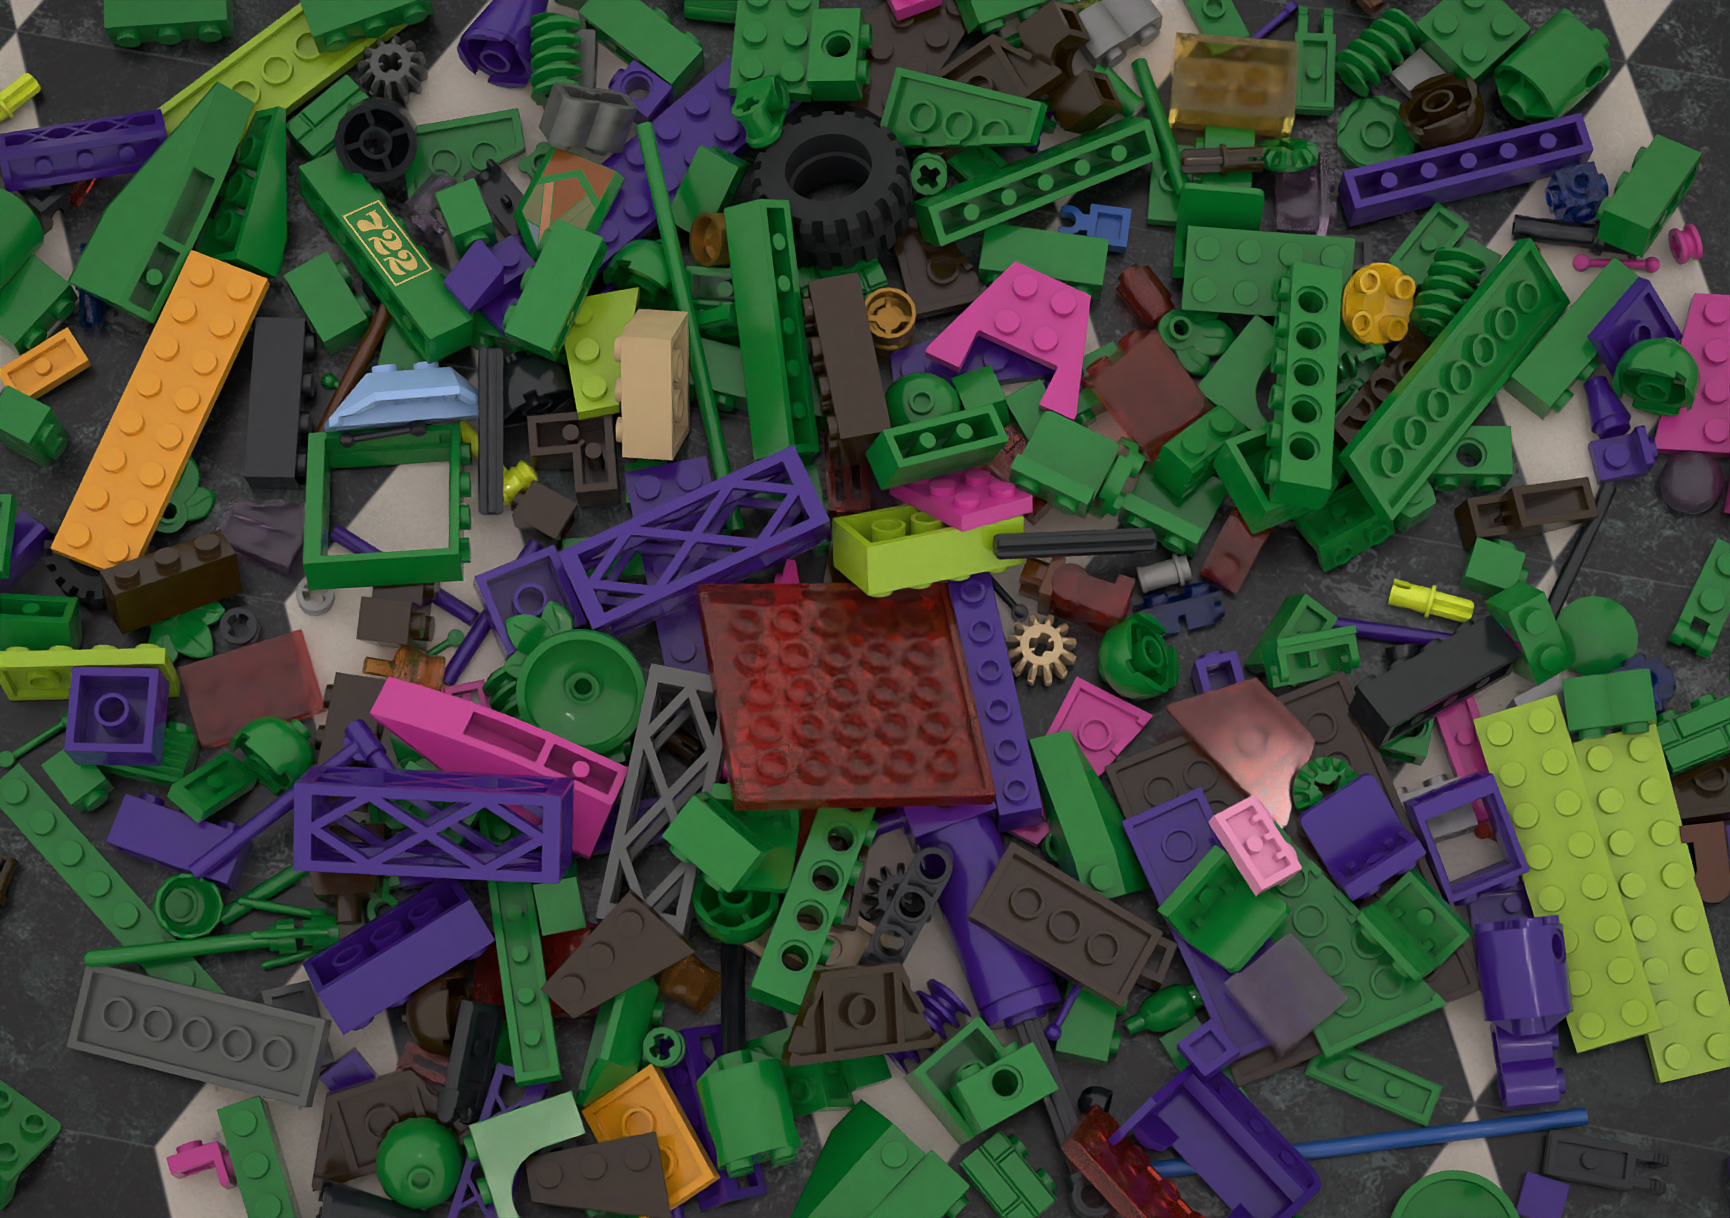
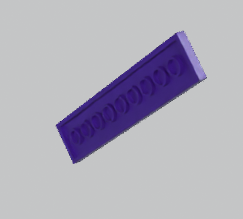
(693, 120)

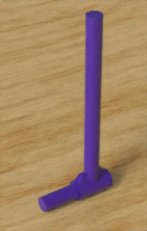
(360, 746)

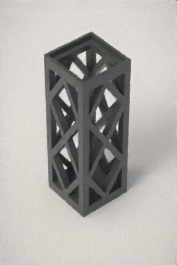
(695, 693)

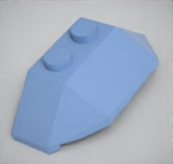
(399, 397)

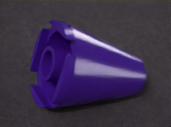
(501, 42)

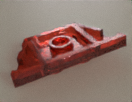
(1249, 740)

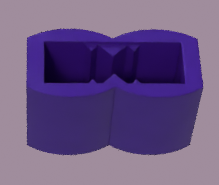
(1527, 1069)

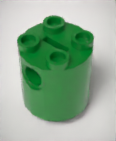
(1552, 69)
(19, 235)
(748, 1112)

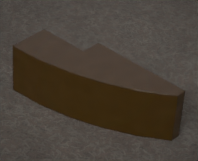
(1526, 511)

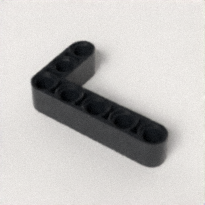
(896, 916)

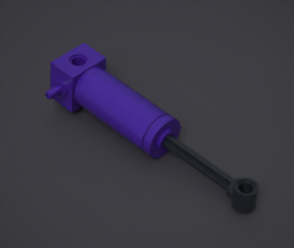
(1004, 982)

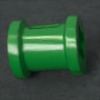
(925, 185)

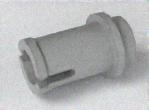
(1164, 573)

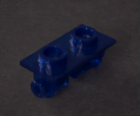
(1195, 603)

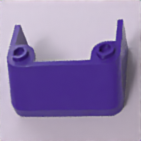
(1226, 1145)

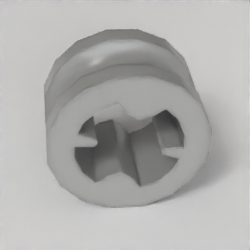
(309, 607)

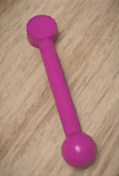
(1582, 262)

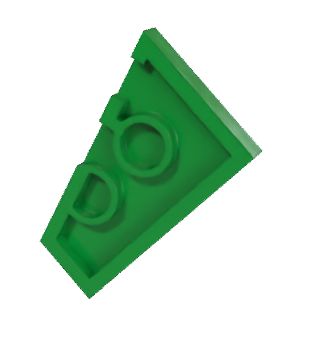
(465, 145)

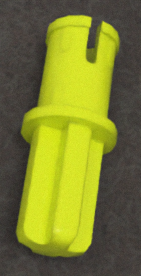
(17, 94)
(1430, 601)

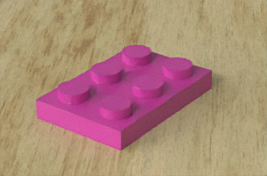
(966, 498)

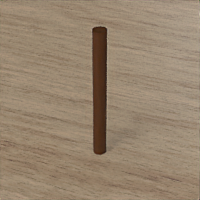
(358, 363)

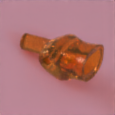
(409, 666)
(690, 982)

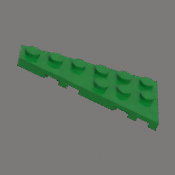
(1330, 932)

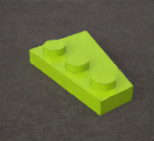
(592, 350)

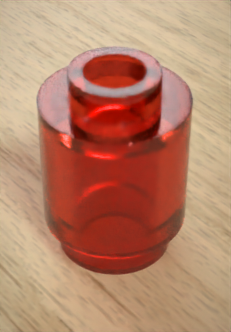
(1144, 294)

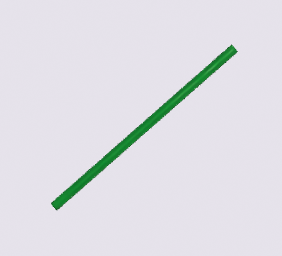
(684, 303)

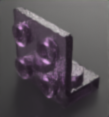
(1285, 993)

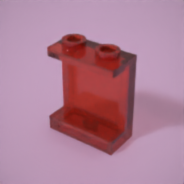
(1146, 391)

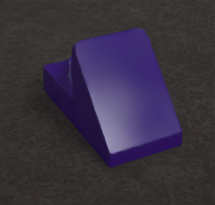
(487, 272)

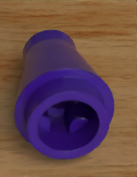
(1605, 409)

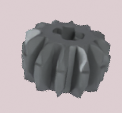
(391, 58)

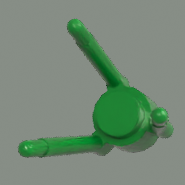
(317, 932)

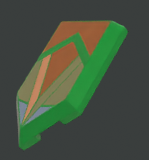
(566, 190)

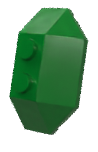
(618, 1040)

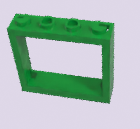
(394, 567)

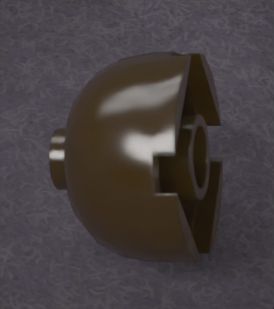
(1443, 111)
(434, 1011)

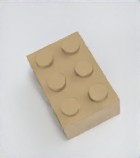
(653, 384)

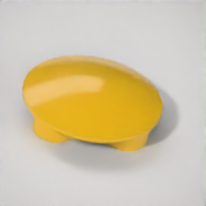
(1378, 304)

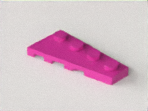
(1102, 729)

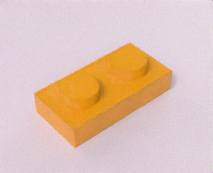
(45, 365)

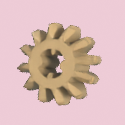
(1053, 658)

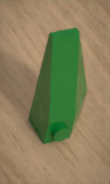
(253, 213)
(1083, 819)
(857, 1166)

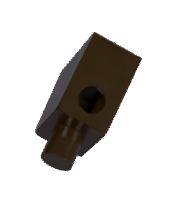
(348, 888)

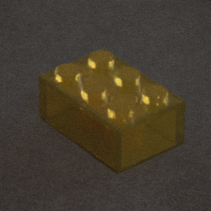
(1233, 83)

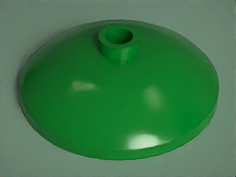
(590, 717)
(1454, 1196)

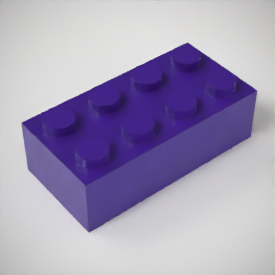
(397, 953)

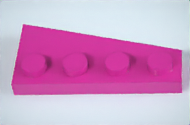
(1708, 422)

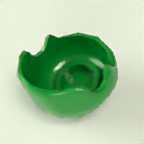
(187, 906)

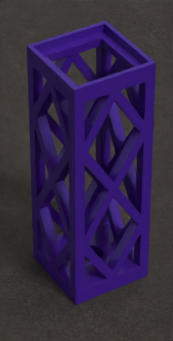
(702, 506)
(324, 851)

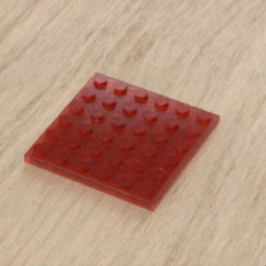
(842, 697)

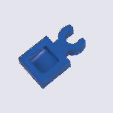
(1101, 222)

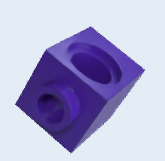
(637, 77)

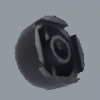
(377, 139)
(531, 386)

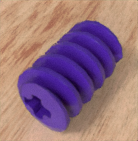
(940, 1009)

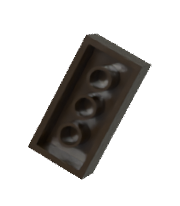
(845, 366)

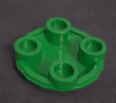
(1597, 634)

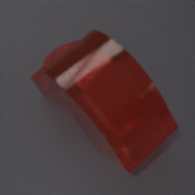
(1234, 552)

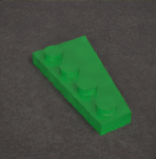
(951, 114)

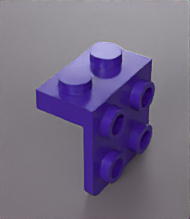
(1360, 837)

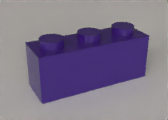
(173, 838)

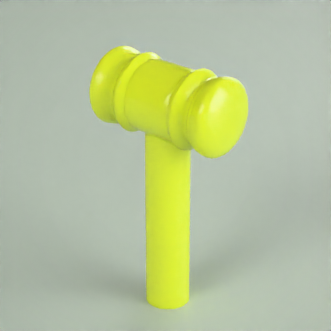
(513, 479)

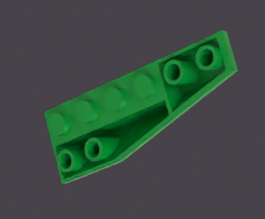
(162, 209)

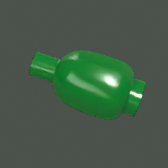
(1165, 1009)

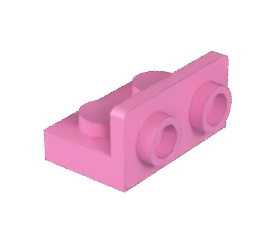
(1255, 845)

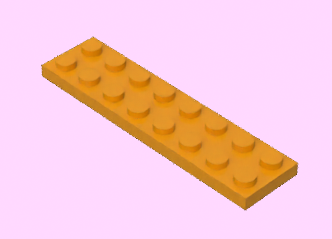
(161, 413)

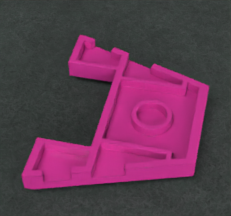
(1032, 319)

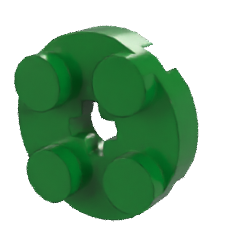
(1125, 465)

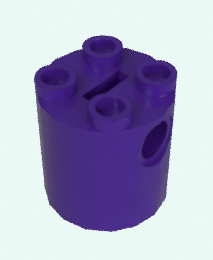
(1523, 974)

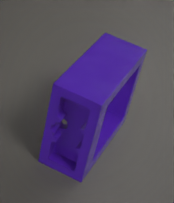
(1451, 796)

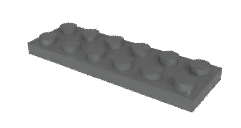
(200, 1034)

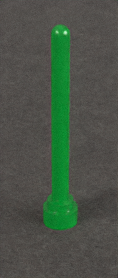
(190, 947)

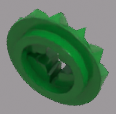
(1288, 154)
(1321, 771)

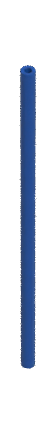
(1413, 1137)

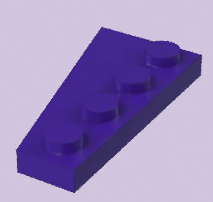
(1006, 364)

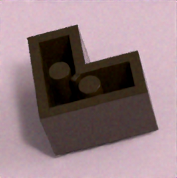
(582, 444)
(398, 616)

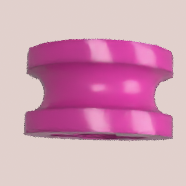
(1685, 244)

